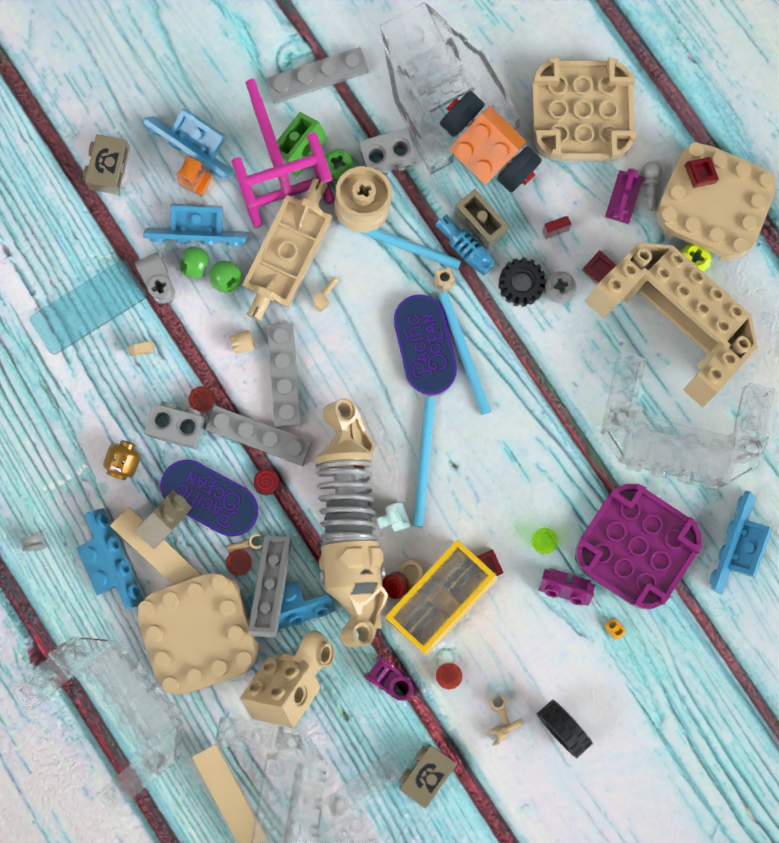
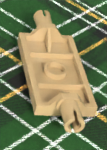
(287, 250)

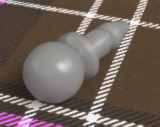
(651, 172)

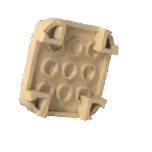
(583, 110)
(718, 215)
(197, 633)

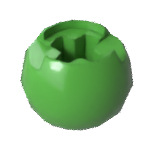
(334, 157)
(194, 262)
(225, 276)

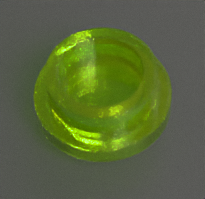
(544, 541)

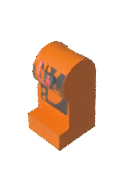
(193, 176)

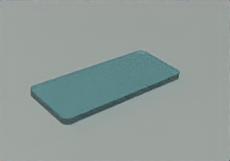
(88, 307)

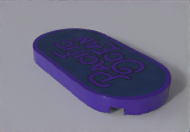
(425, 344)
(213, 497)

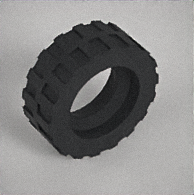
(564, 728)

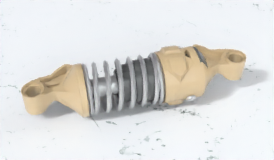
(351, 551)

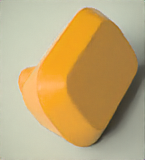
(615, 628)

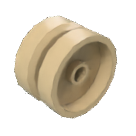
(362, 199)

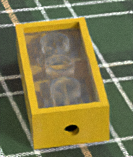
(441, 597)

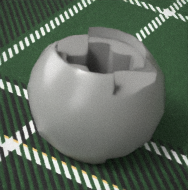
(564, 279)

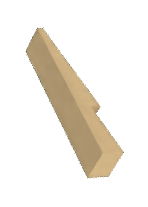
(162, 558)
(226, 792)

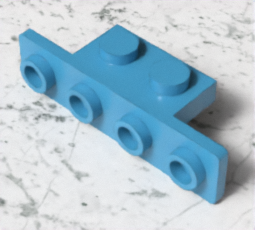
(193, 137)
(196, 223)
(744, 545)
(106, 561)
(297, 610)

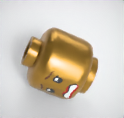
(122, 460)

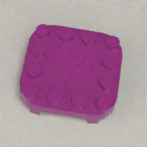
(638, 546)

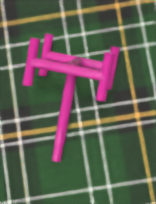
(279, 169)

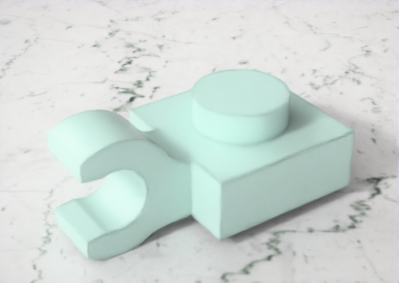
(395, 518)

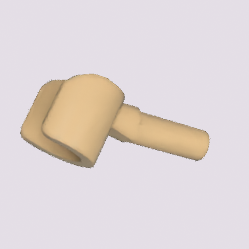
(320, 301)
(245, 544)
(501, 711)
(502, 732)

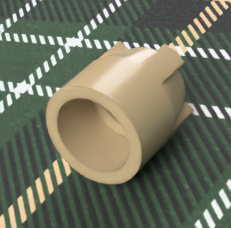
(441, 285)
(242, 342)

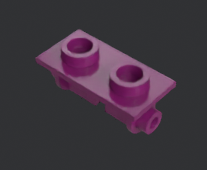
(624, 196)
(577, 592)

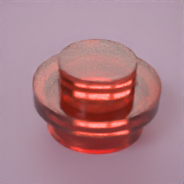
(201, 399)
(238, 562)
(449, 676)

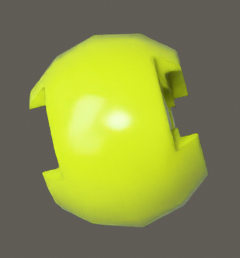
(704, 258)

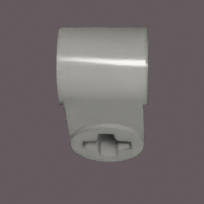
(155, 275)

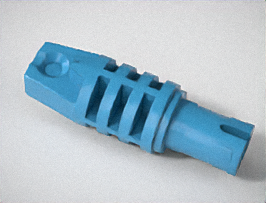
(466, 246)

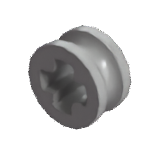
(33, 543)

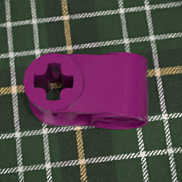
(388, 678)

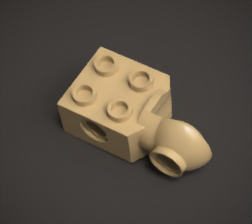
(288, 682)

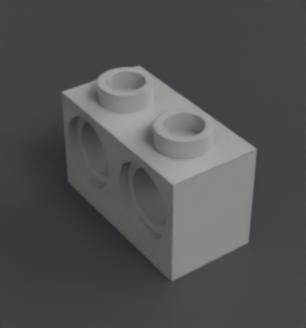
(385, 146)
(173, 431)

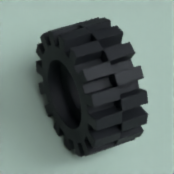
(521, 297)

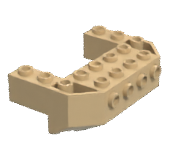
(690, 303)

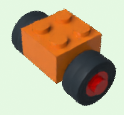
(488, 143)

